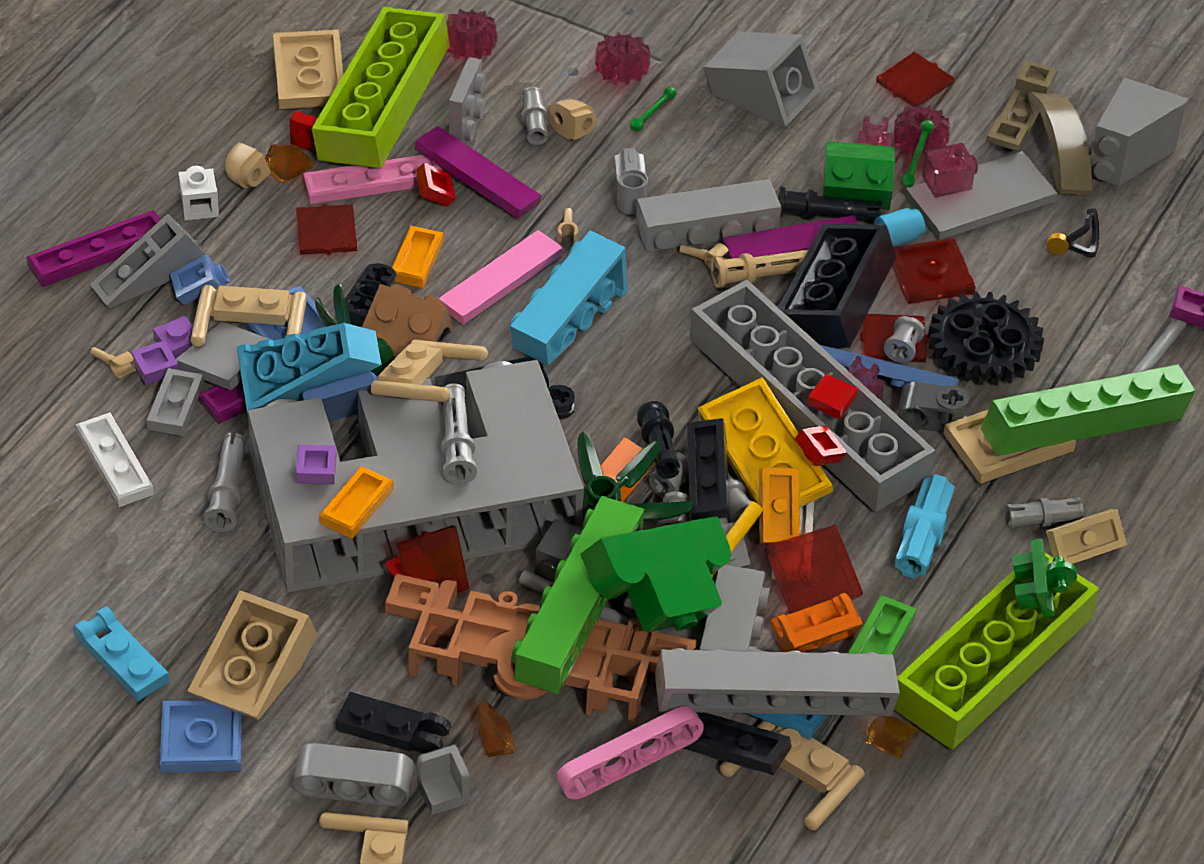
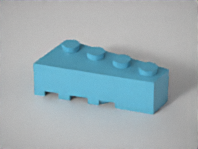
(571, 298)
(305, 361)

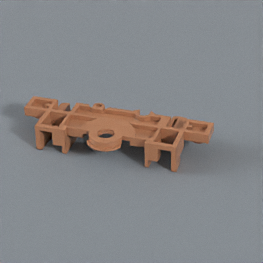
(489, 629)

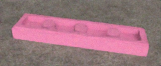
(363, 181)
(501, 276)

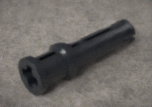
(813, 205)
(660, 429)

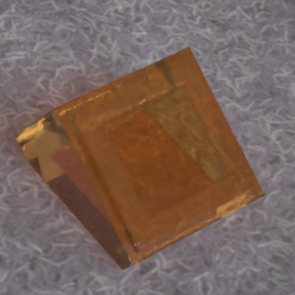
(287, 162)
(495, 732)
(891, 735)

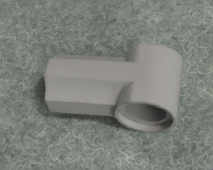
(630, 180)

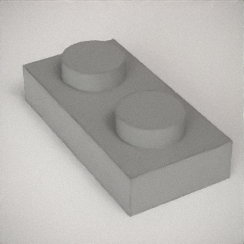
(175, 402)

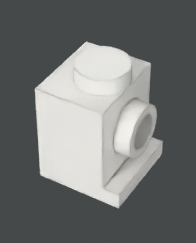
(198, 184)

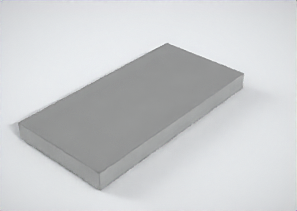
(998, 192)

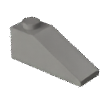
(147, 263)

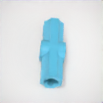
(924, 526)

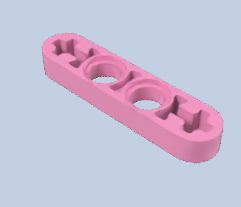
(577, 775)

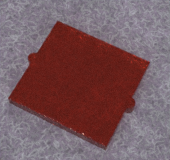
(915, 79)
(326, 229)
(879, 328)
(434, 557)

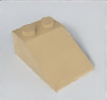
(253, 655)

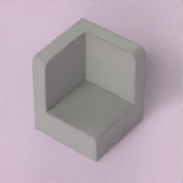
(443, 779)

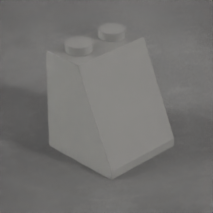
(764, 75)
(1136, 131)

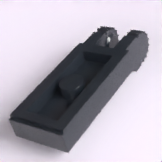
(392, 724)

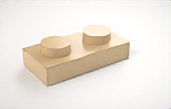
(1087, 537)

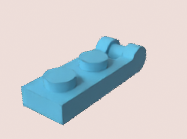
(121, 654)

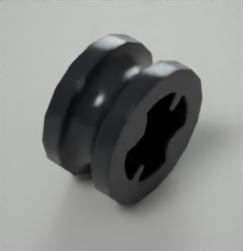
(566, 397)

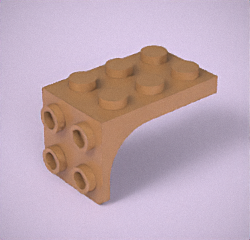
(405, 318)

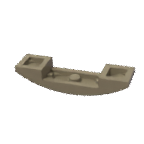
(1017, 120)
(1067, 140)

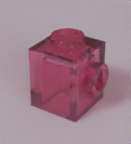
(949, 170)

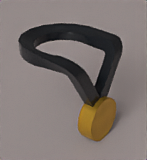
(1059, 243)

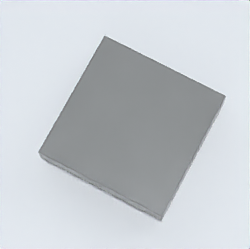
(219, 355)

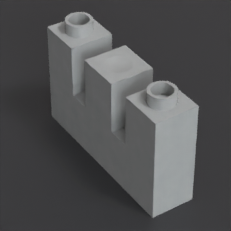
(518, 490)

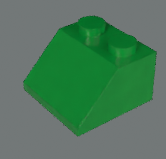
(859, 172)

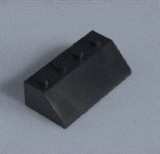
(839, 281)

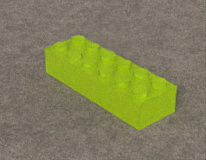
(381, 87)
(988, 658)

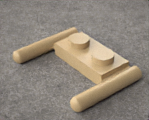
(248, 306)
(415, 364)
(815, 766)
(383, 837)

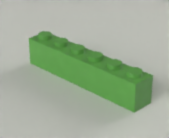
(1087, 410)
(572, 603)

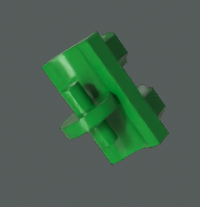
(1046, 577)

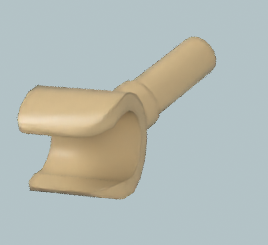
(567, 227)
(717, 251)
(119, 365)

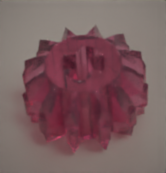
(471, 34)
(622, 58)
(908, 129)

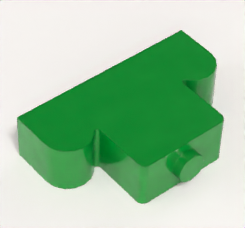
(662, 571)

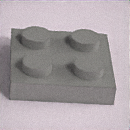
(466, 101)

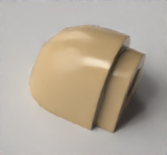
(571, 118)
(246, 166)

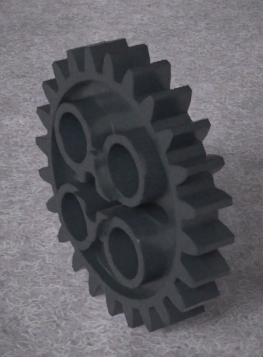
(985, 338)

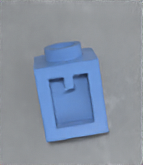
(192, 276)

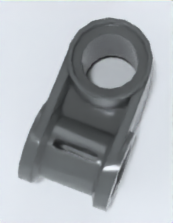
(929, 405)

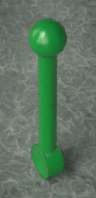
(636, 124)
(908, 178)

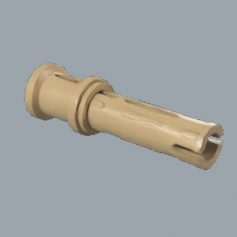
(746, 264)

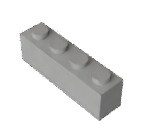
(707, 214)
(737, 619)

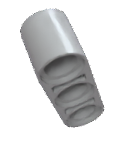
(353, 774)

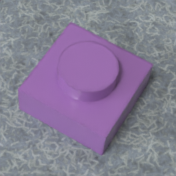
(176, 335)
(154, 361)
(316, 464)

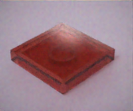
(932, 271)
(813, 568)

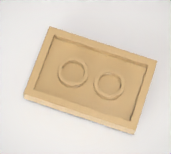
(307, 67)
(981, 460)

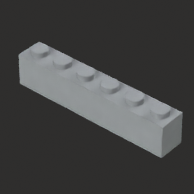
(777, 682)

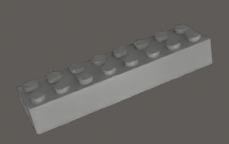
(758, 340)

